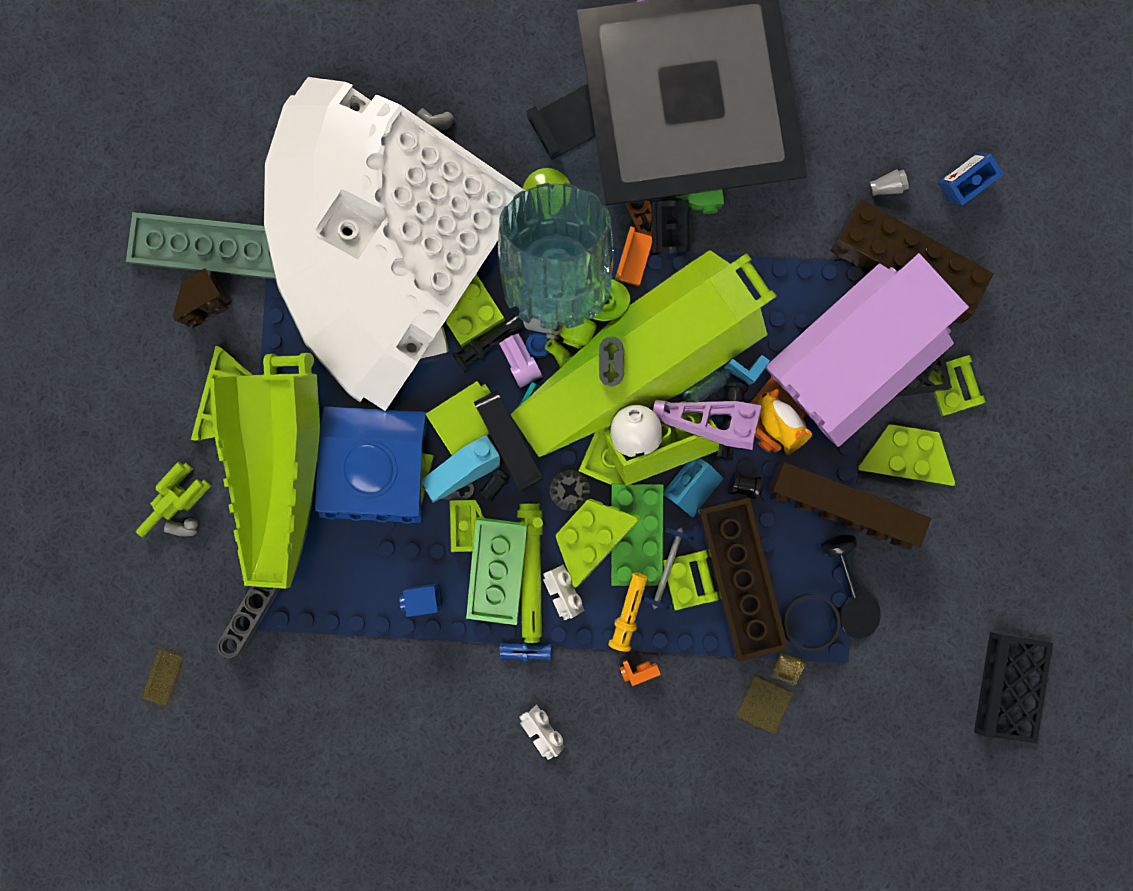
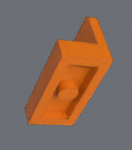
(634, 257)

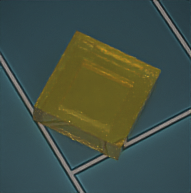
(788, 669)

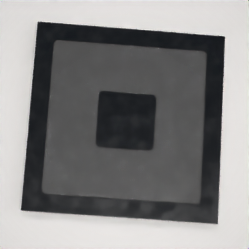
(690, 97)

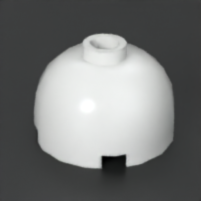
(636, 430)

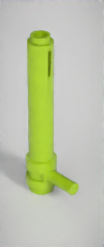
(531, 582)

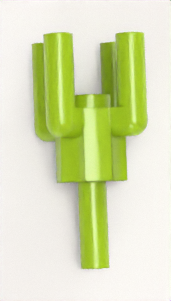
(173, 497)

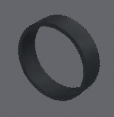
(832, 638)

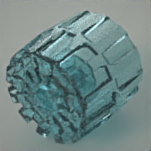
(556, 254)

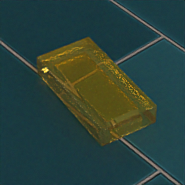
(162, 677)

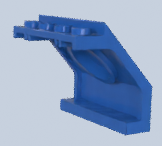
(370, 464)

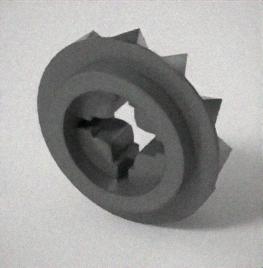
(557, 490)

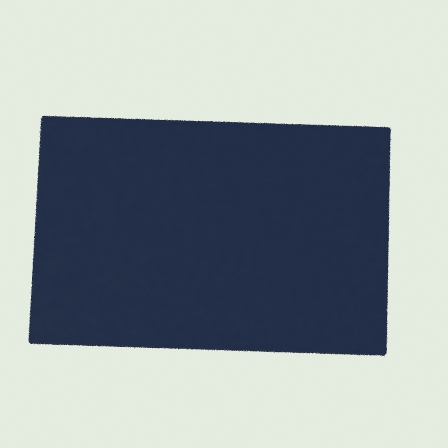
(358, 569)

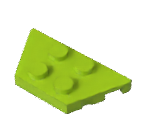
(221, 366)
(909, 455)
(591, 537)

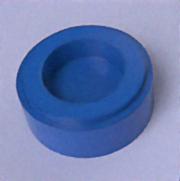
(536, 345)

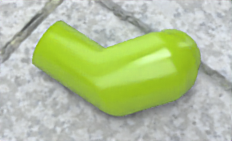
(560, 353)

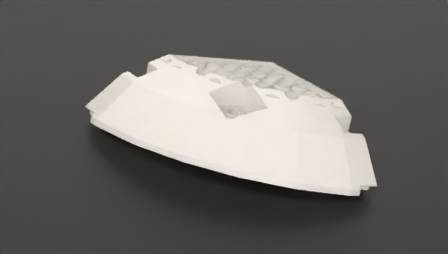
(417, 220)

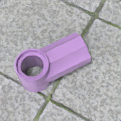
(522, 365)

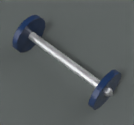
(656, 601)

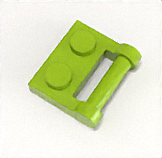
(952, 399)
(682, 583)

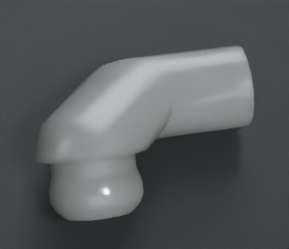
(439, 122)
(189, 527)

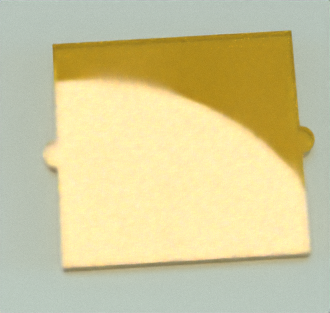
(764, 704)

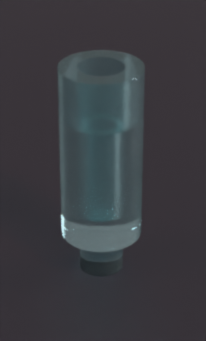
(706, 386)

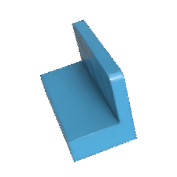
(747, 376)
(693, 486)

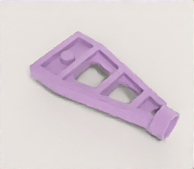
(742, 426)

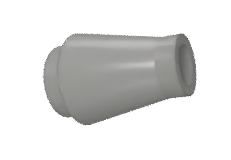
(891, 183)

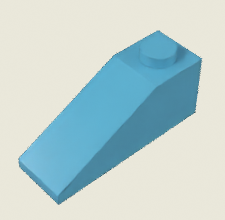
(462, 468)

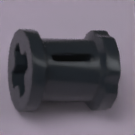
(745, 485)

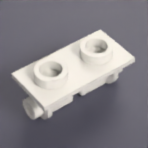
(569, 602)
(549, 741)

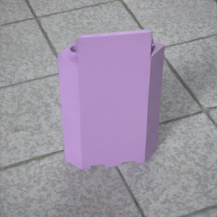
(868, 346)

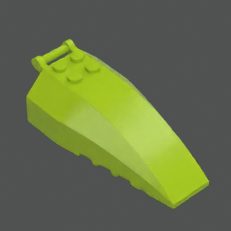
(269, 451)

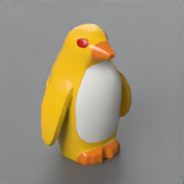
(782, 422)

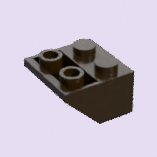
(200, 292)

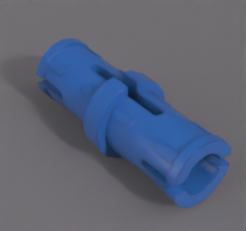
(543, 651)

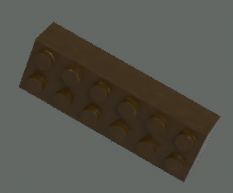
(877, 238)
(843, 503)
(742, 579)

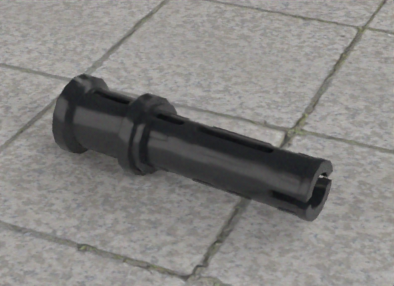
(478, 348)
(735, 392)

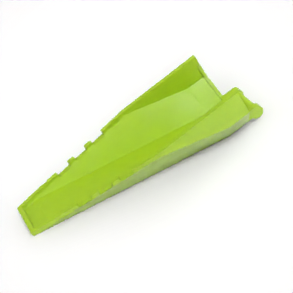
(669, 344)

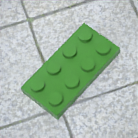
(643, 546)
(496, 571)

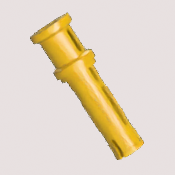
(626, 622)

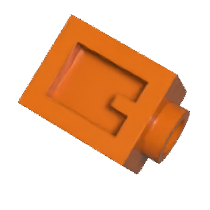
(644, 672)

